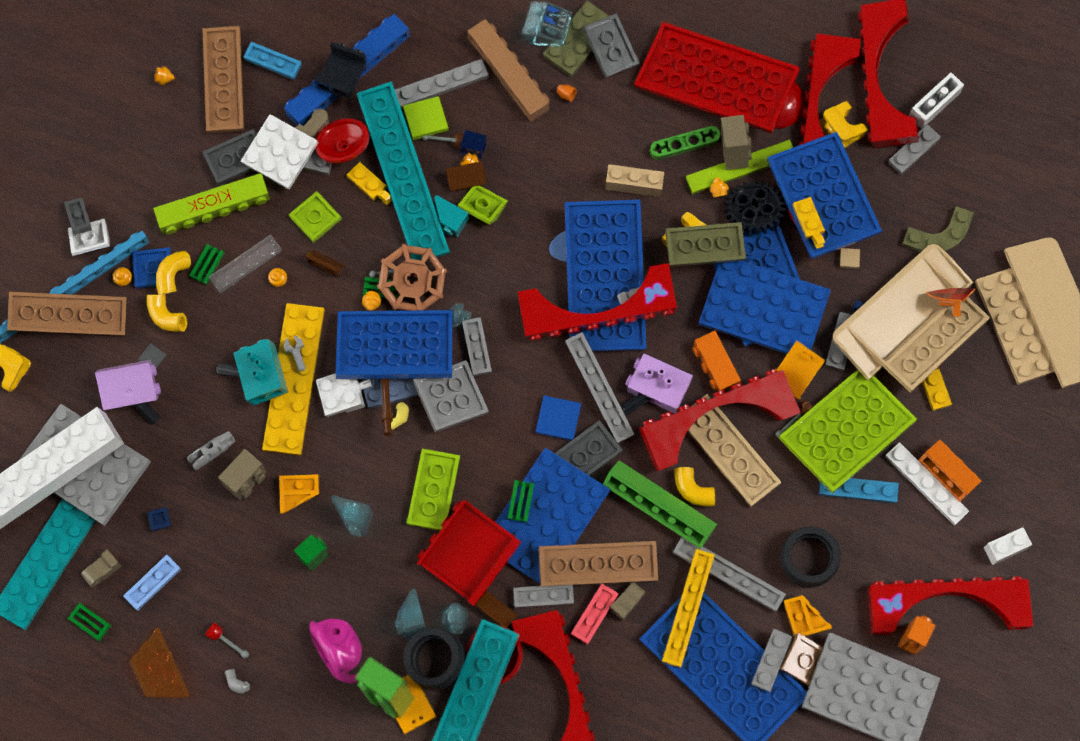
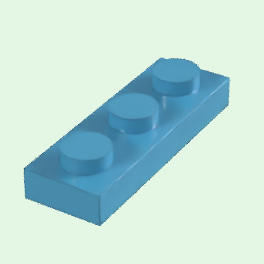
(272, 61)

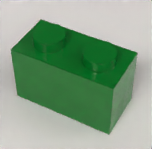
(311, 552)

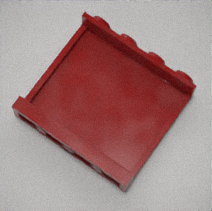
(468, 551)

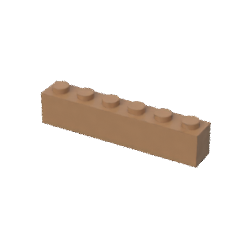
(508, 70)

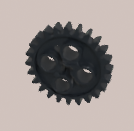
(755, 207)

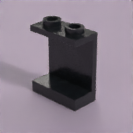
(341, 71)

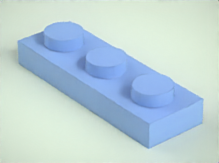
(152, 582)

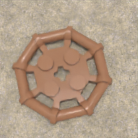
(418, 287)

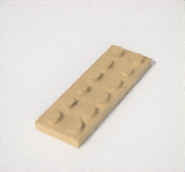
(733, 455)

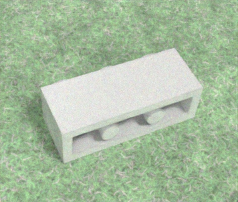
(936, 100)

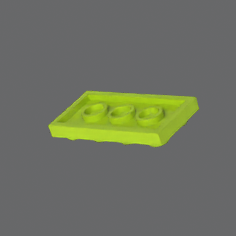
(433, 489)

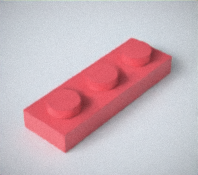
(594, 614)

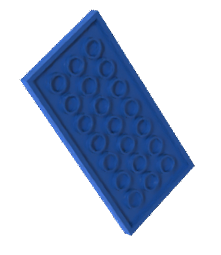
(603, 262)
(720, 672)

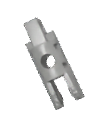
(211, 450)

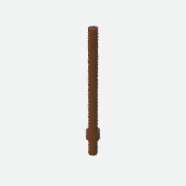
(386, 415)

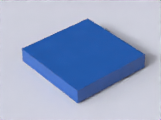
(146, 265)
(558, 418)

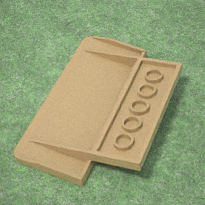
(1036, 312)
(907, 327)

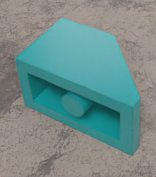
(450, 216)

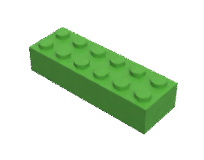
(384, 688)

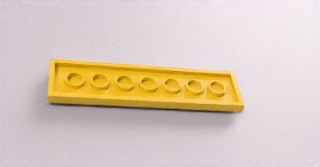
(290, 411)

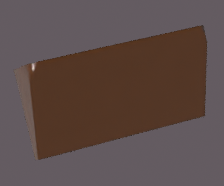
(466, 176)
(325, 263)
(496, 610)

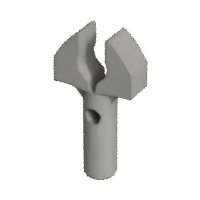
(296, 352)

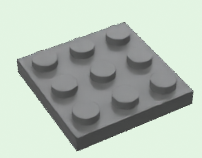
(451, 399)

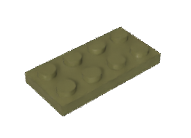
(576, 45)
(705, 244)

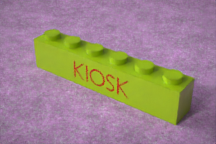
(211, 204)

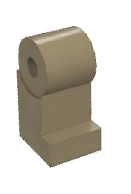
(315, 124)
(100, 569)
(627, 601)

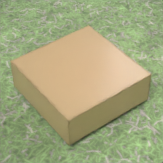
(849, 258)

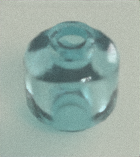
(455, 618)

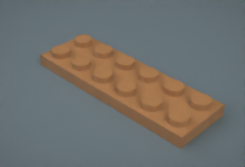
(223, 79)
(66, 313)
(598, 563)

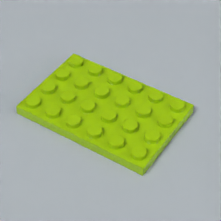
(847, 429)

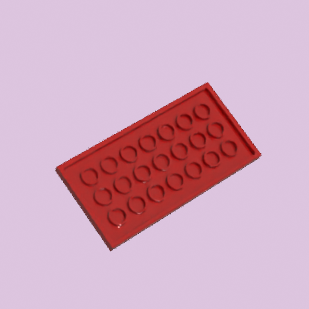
(717, 77)

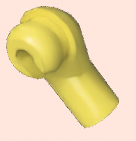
(401, 415)

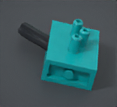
(258, 371)

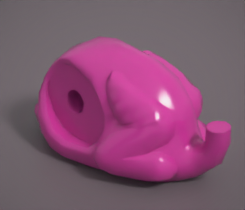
(338, 647)

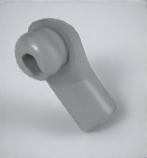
(235, 684)

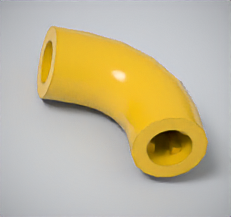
(167, 270)
(163, 317)
(690, 490)

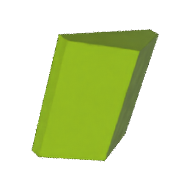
(483, 204)

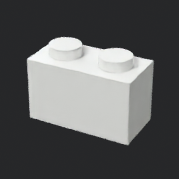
(1008, 546)

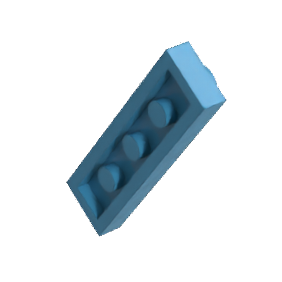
(864, 490)

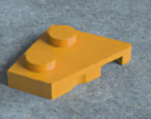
(297, 490)
(804, 617)

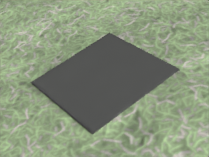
(154, 354)

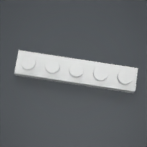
(926, 483)

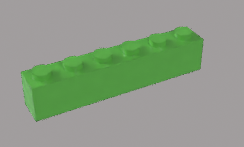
(659, 504)

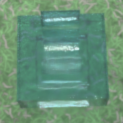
(459, 315)

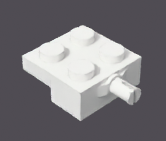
(341, 394)

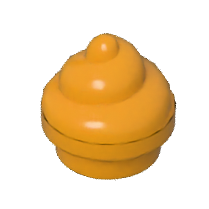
(163, 75)
(469, 158)
(718, 188)
(122, 276)
(277, 277)
(371, 300)

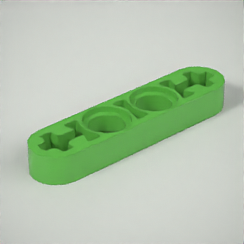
(683, 139)

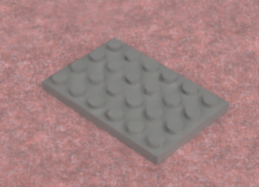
(104, 484)
(870, 691)

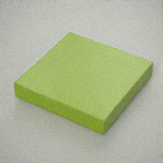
(425, 118)
(315, 216)

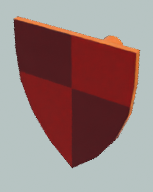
(952, 297)

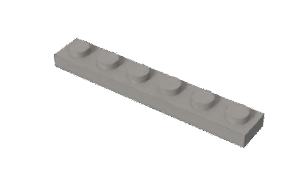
(442, 83)
(599, 387)
(734, 576)

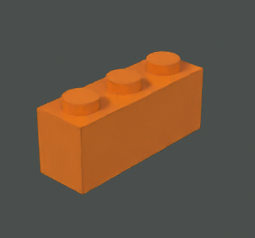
(715, 362)
(949, 470)
(917, 634)

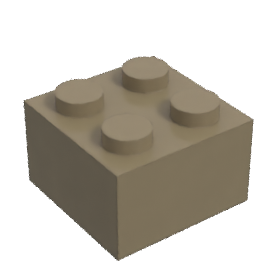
(735, 142)
(243, 475)

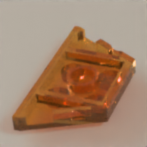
(157, 669)

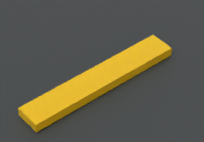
(688, 608)

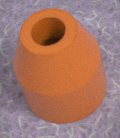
(566, 92)

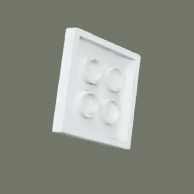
(279, 151)

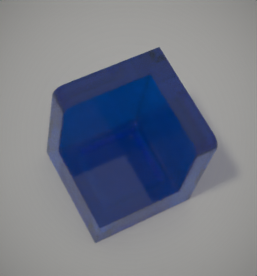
(473, 143)

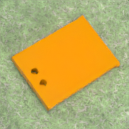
(800, 367)
(419, 710)

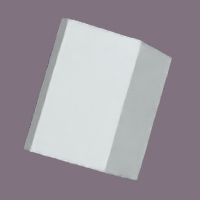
(90, 240)

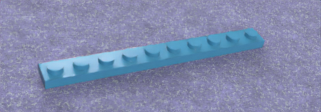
(91, 272)

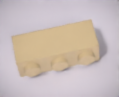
(634, 180)

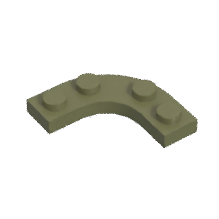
(947, 239)

